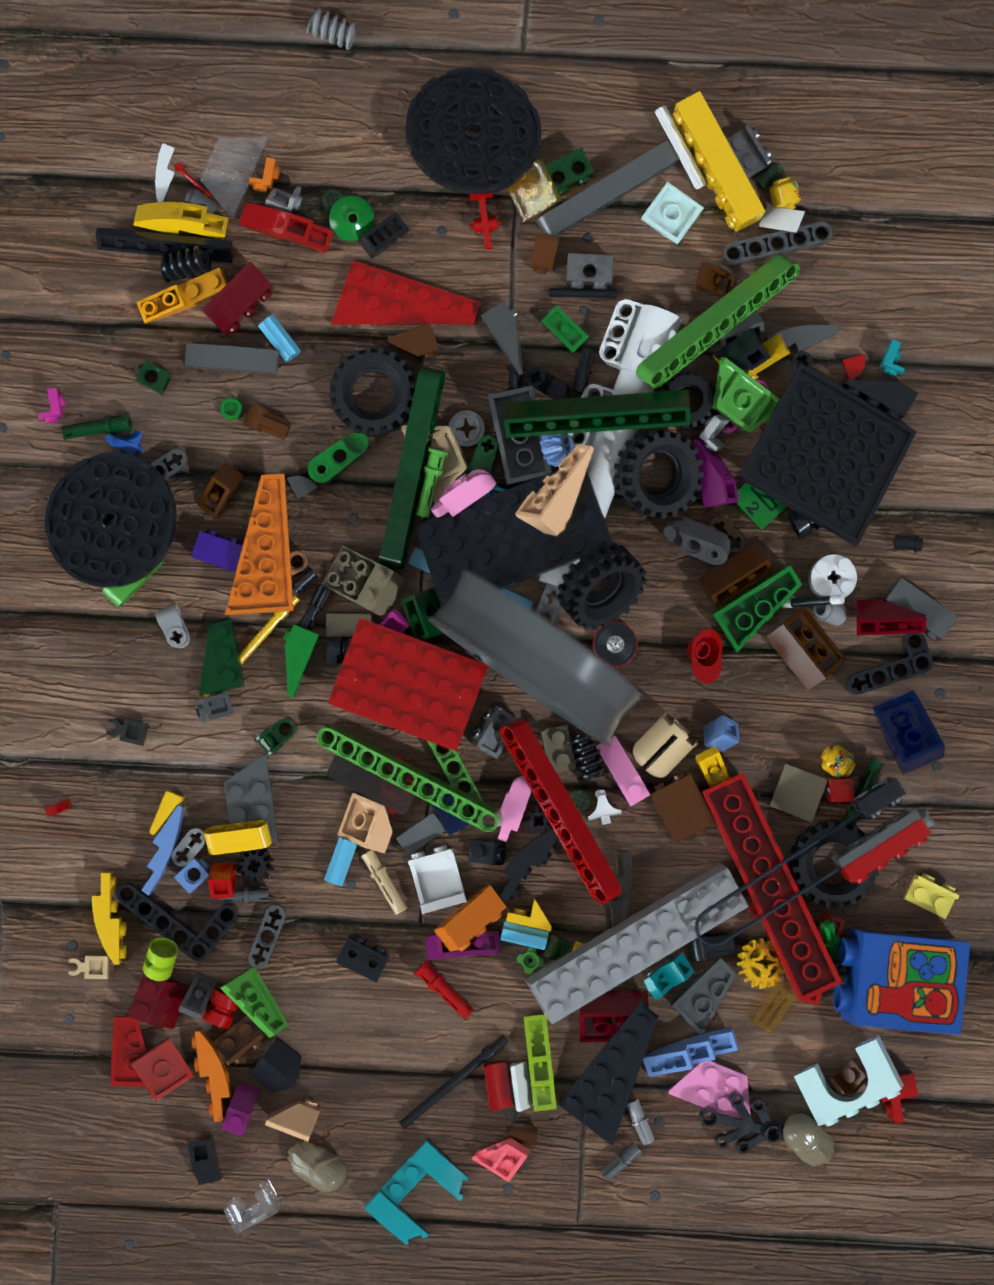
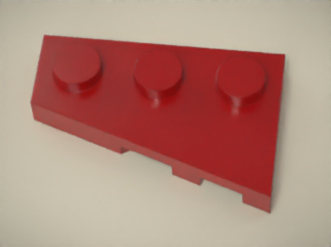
(126, 1047)

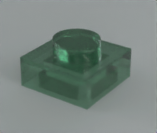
(556, 948)

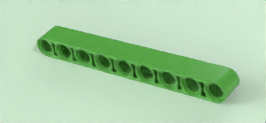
(717, 321)
(398, 778)

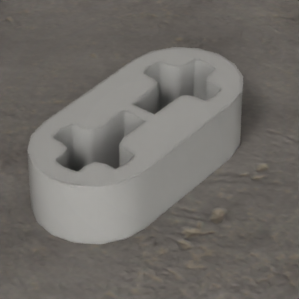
(185, 844)

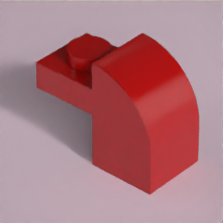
(909, 1090)

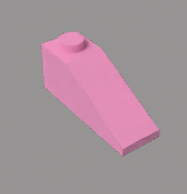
(623, 771)

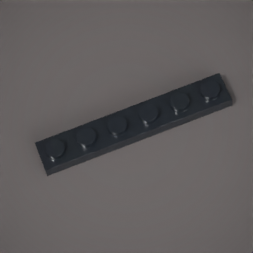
(158, 244)

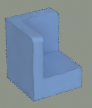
(721, 733)

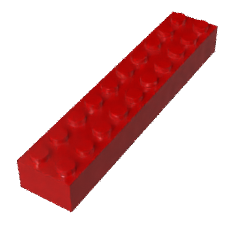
(753, 853)

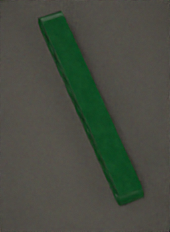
(411, 467)

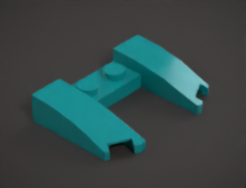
(385, 1202)

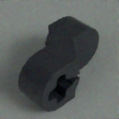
(540, 378)

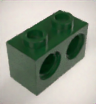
(564, 167)

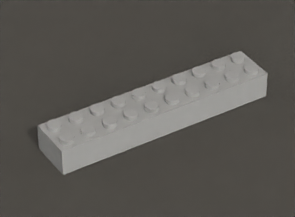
(634, 944)

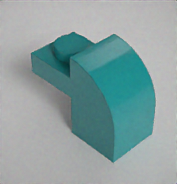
(668, 975)

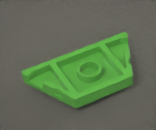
(742, 397)

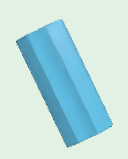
(279, 338)
(340, 861)
(524, 935)

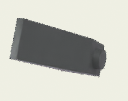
(504, 329)

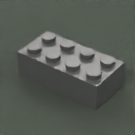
(519, 455)

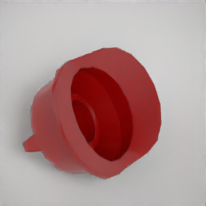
(706, 655)

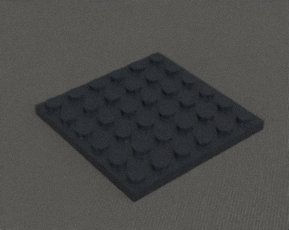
(827, 454)

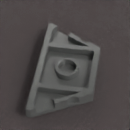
(251, 796)

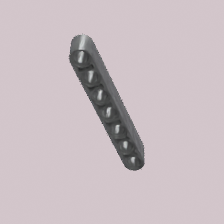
(608, 190)

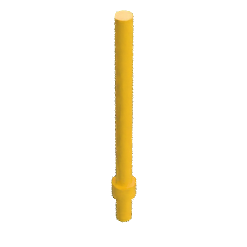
(262, 634)

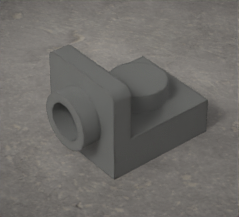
(214, 707)

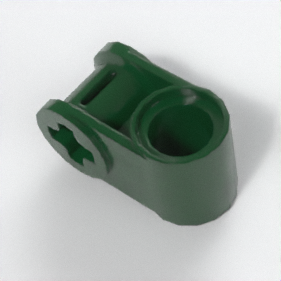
(483, 459)
(275, 736)

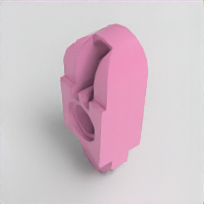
(464, 492)
(513, 807)

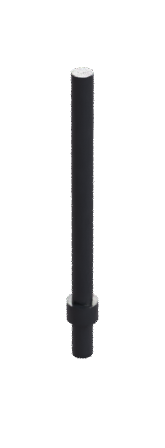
(488, 1052)

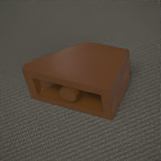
(544, 253)
(416, 342)
(220, 490)

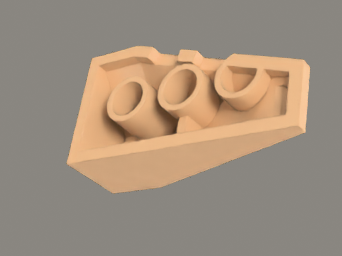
(554, 502)

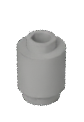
(831, 614)

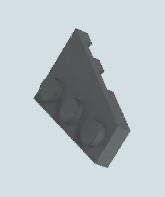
(703, 995)

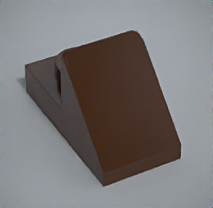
(714, 280)

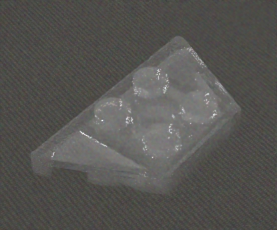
(230, 169)

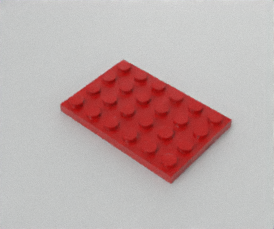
(407, 684)

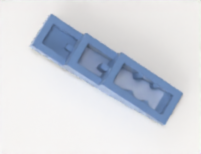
(167, 841)
(689, 1051)

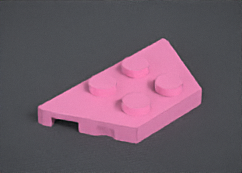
(711, 1085)

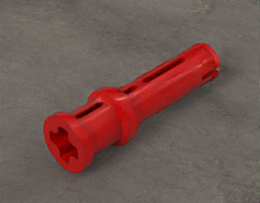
(435, 982)

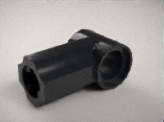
(701, 951)

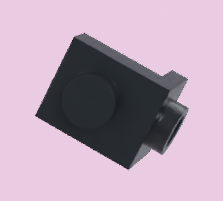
(487, 852)

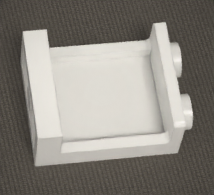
(437, 879)

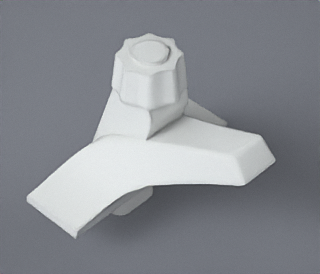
(603, 809)

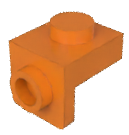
(271, 173)

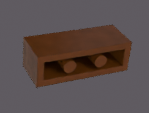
(736, 575)

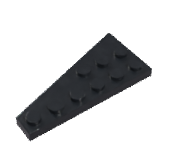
(606, 1084)

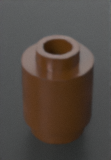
(522, 1133)

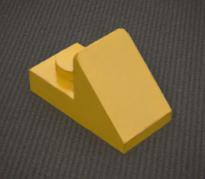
(712, 767)
(536, 918)

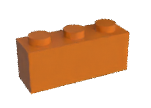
(470, 919)

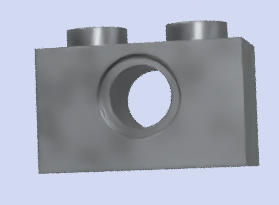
(600, 263)

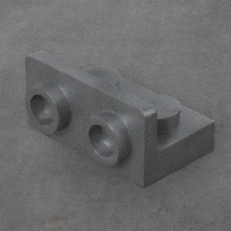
(749, 151)

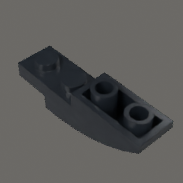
(533, 852)

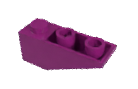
(718, 483)

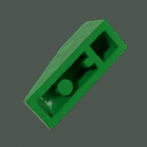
(298, 652)

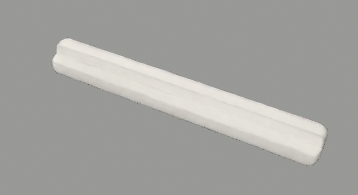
(680, 147)

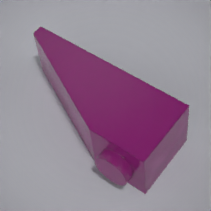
(485, 944)

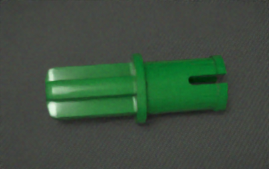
(830, 938)

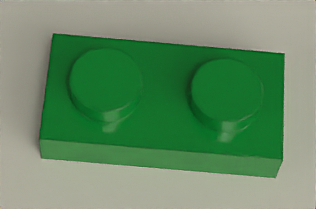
(564, 329)

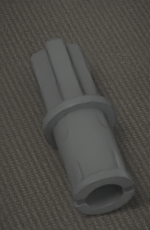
(621, 1161)

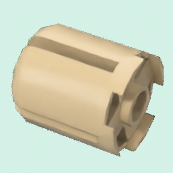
(655, 739)

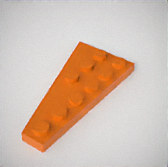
(264, 564)

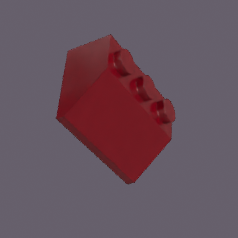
(238, 299)
(606, 1014)

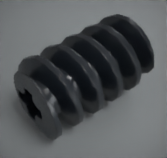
(185, 263)
(587, 757)

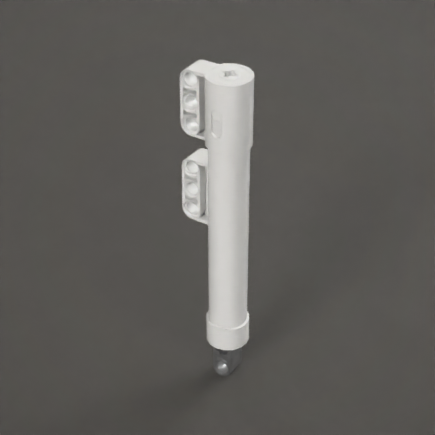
(644, 333)

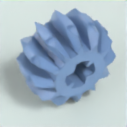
(556, 447)

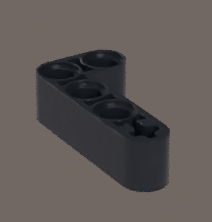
(887, 669)

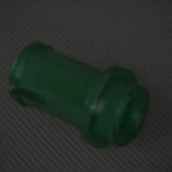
(769, 175)

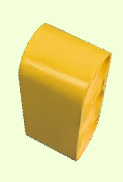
(237, 837)

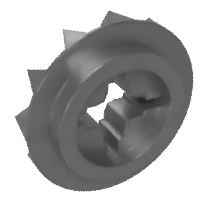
(473, 420)

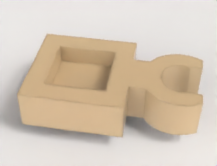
(94, 966)

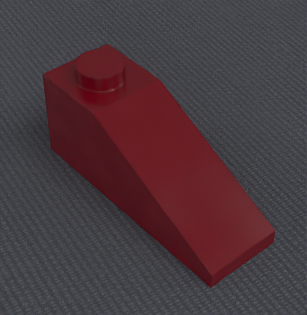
(885, 618)

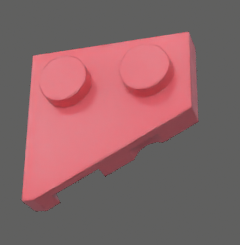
(502, 1158)

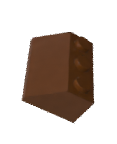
(806, 648)

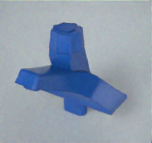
(126, 444)

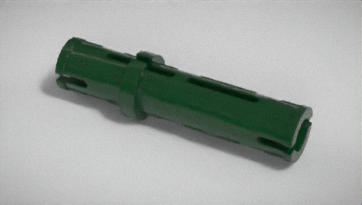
(867, 781)

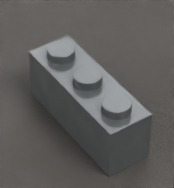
(937, 617)

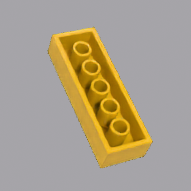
(718, 162)

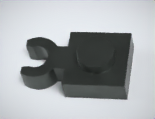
(131, 732)

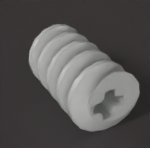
(332, 29)

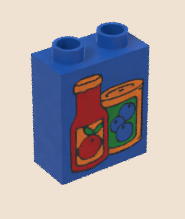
(902, 981)

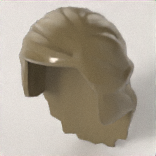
(808, 1139)
(317, 1166)

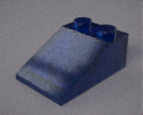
(909, 732)

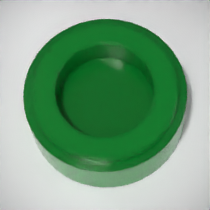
(231, 409)

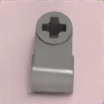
(172, 622)

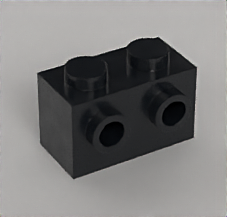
(363, 958)

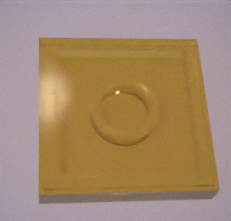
(534, 192)

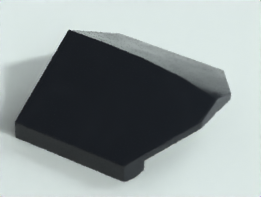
(278, 1067)

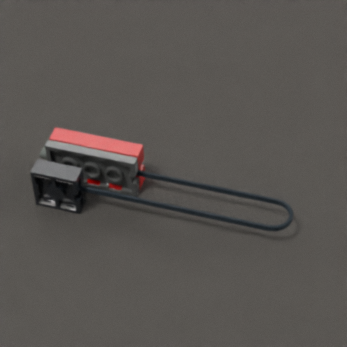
(862, 855)

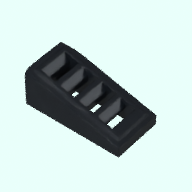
(367, 245)

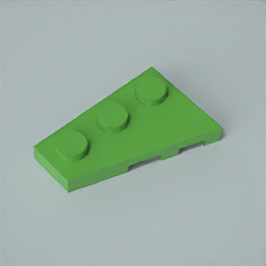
(256, 1001)

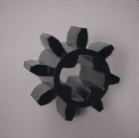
(539, 826)

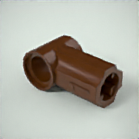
(262, 420)

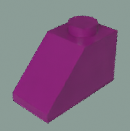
(240, 1109)

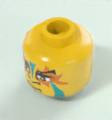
(785, 193)
(837, 761)

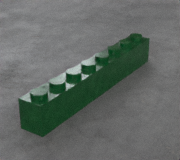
(597, 413)

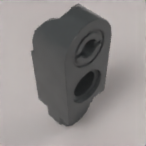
(698, 540)

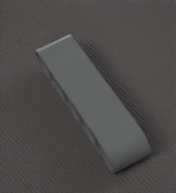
(785, 237)

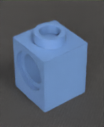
(186, 881)

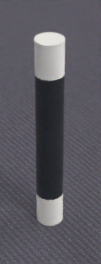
(814, 601)

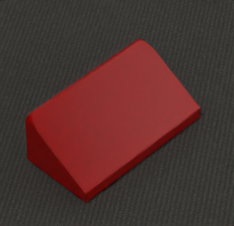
(498, 1085)

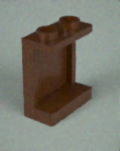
(681, 807)

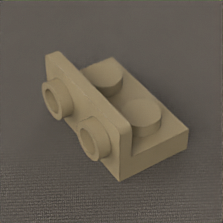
(557, 747)

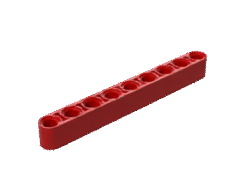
(560, 811)

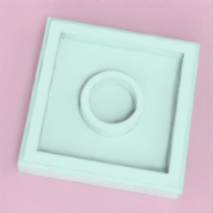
(672, 213)

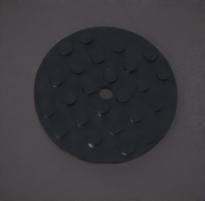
(454, 157)
(132, 544)

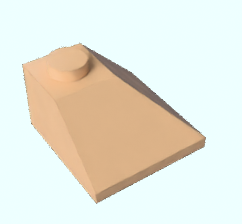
(366, 824)
(296, 1118)

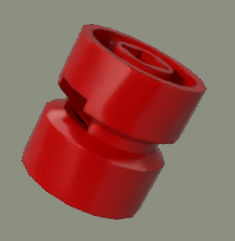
(220, 1010)

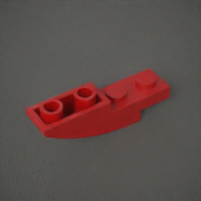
(286, 226)

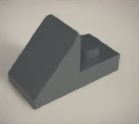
(197, 996)

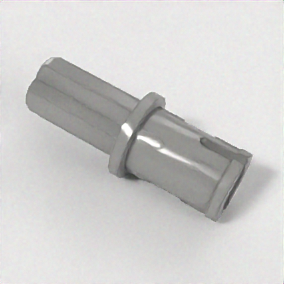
(640, 1121)

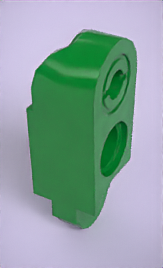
(353, 445)

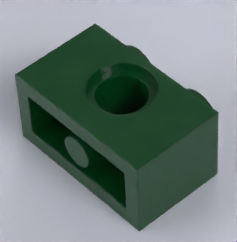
(418, 610)

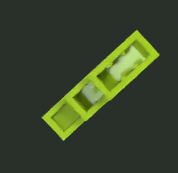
(540, 1063)

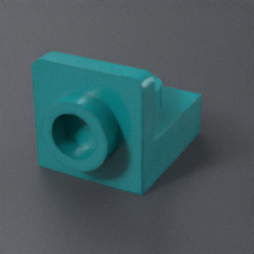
(892, 355)

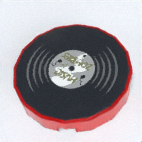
(615, 644)

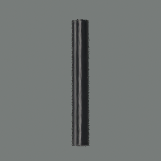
(582, 293)

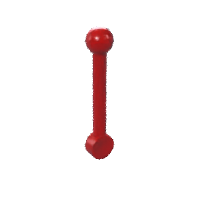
(180, 168)

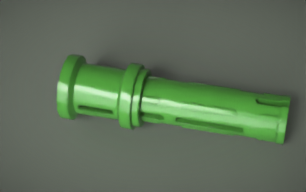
(433, 471)

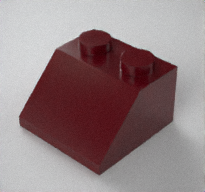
(158, 1002)

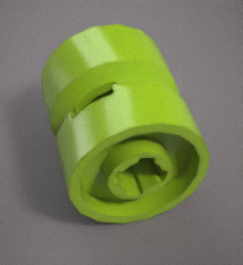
(160, 959)

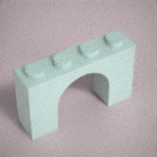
(829, 1106)

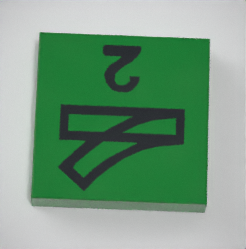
(758, 506)

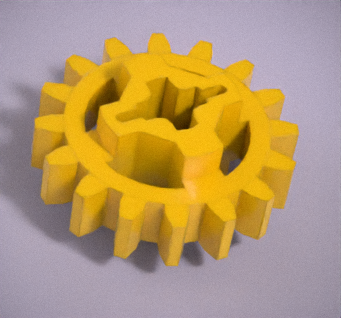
(758, 972)

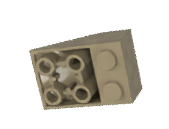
(363, 581)

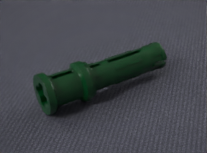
(107, 425)

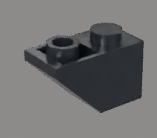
(745, 351)
(204, 1159)

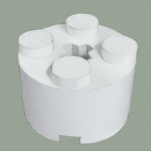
(841, 568)

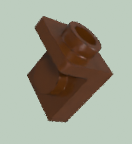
(850, 1078)

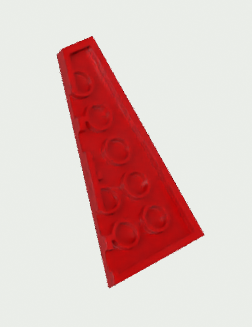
(390, 299)

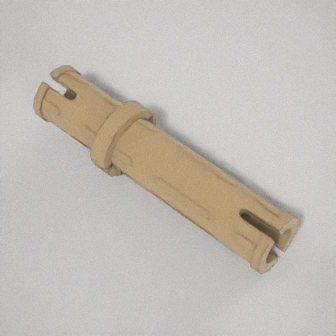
(385, 884)

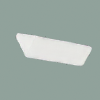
(521, 1085)

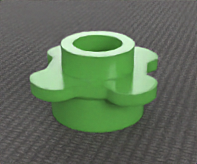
(530, 966)

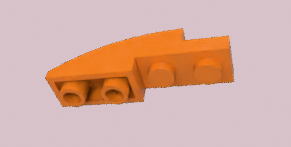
(212, 1064)

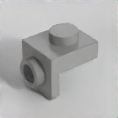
(284, 201)
(714, 427)

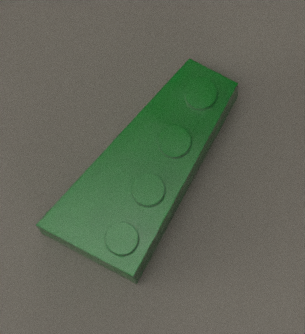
(751, 609)

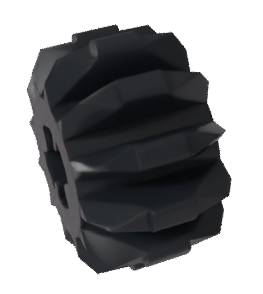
(261, 870)

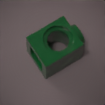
(160, 384)

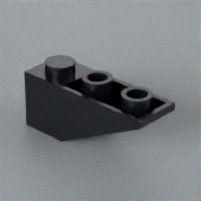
(888, 395)

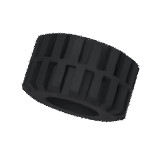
(702, 387)

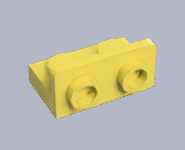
(931, 896)

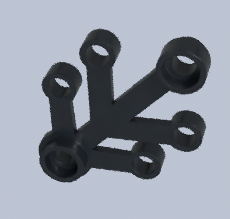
(744, 1125)

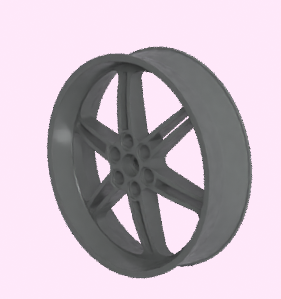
(536, 657)

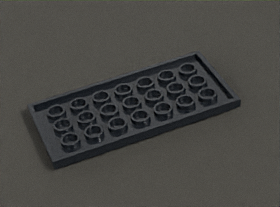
(504, 548)

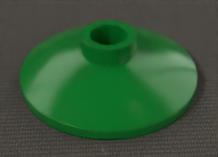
(339, 218)

